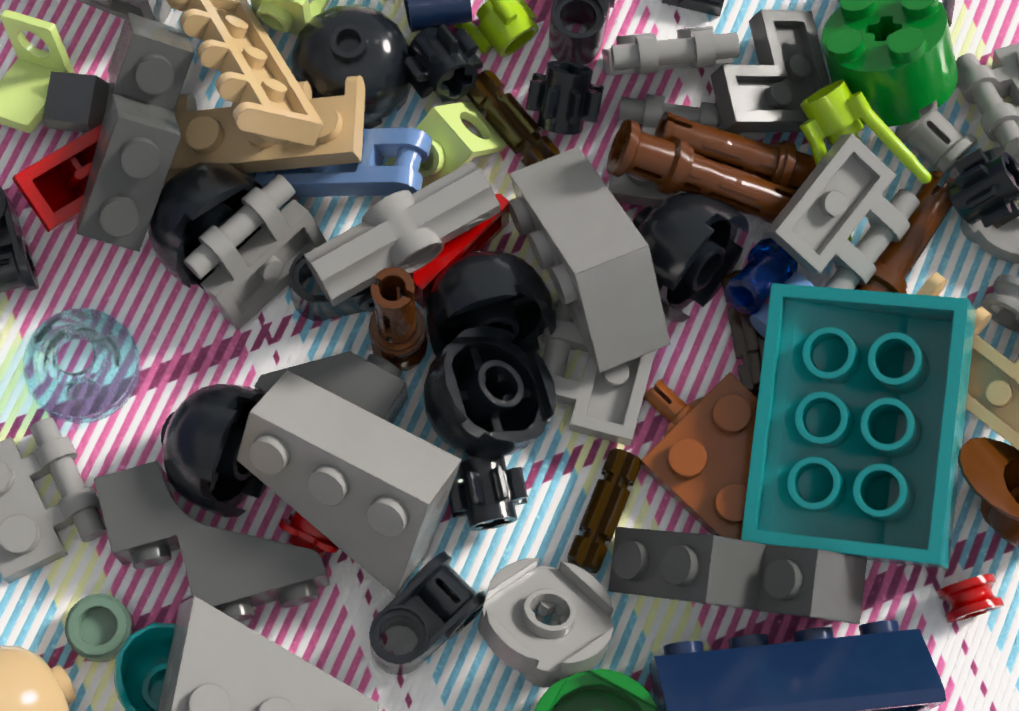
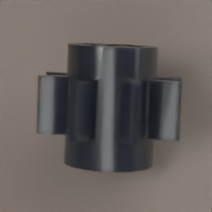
(443, 63)
(564, 97)
(986, 188)
(487, 493)

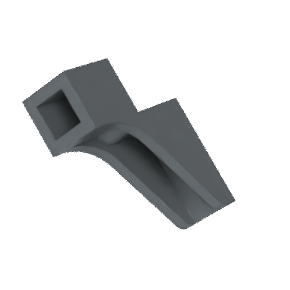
(136, 132)
(222, 565)
(738, 574)

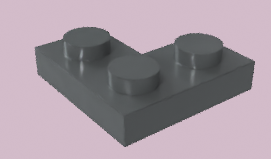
(788, 72)

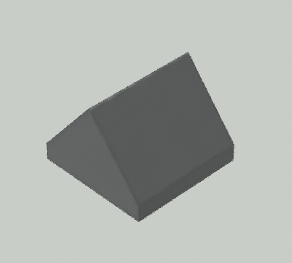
(75, 102)

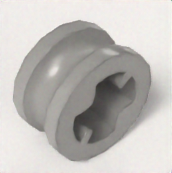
(1005, 302)

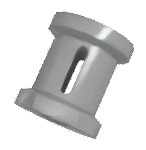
(936, 139)

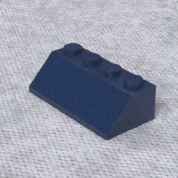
(815, 673)

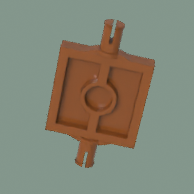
(706, 452)

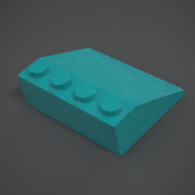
(860, 423)

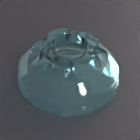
(98, 388)

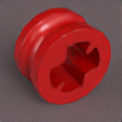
(970, 598)

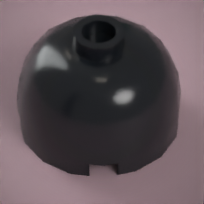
(354, 43)
(189, 206)
(690, 248)
(489, 291)
(488, 394)
(203, 448)

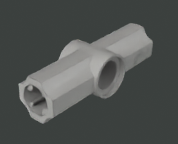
(402, 232)

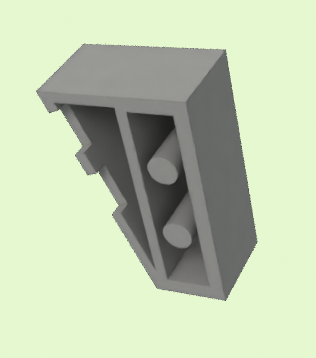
(592, 257)
(350, 475)
(233, 668)

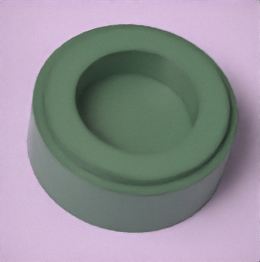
(98, 627)

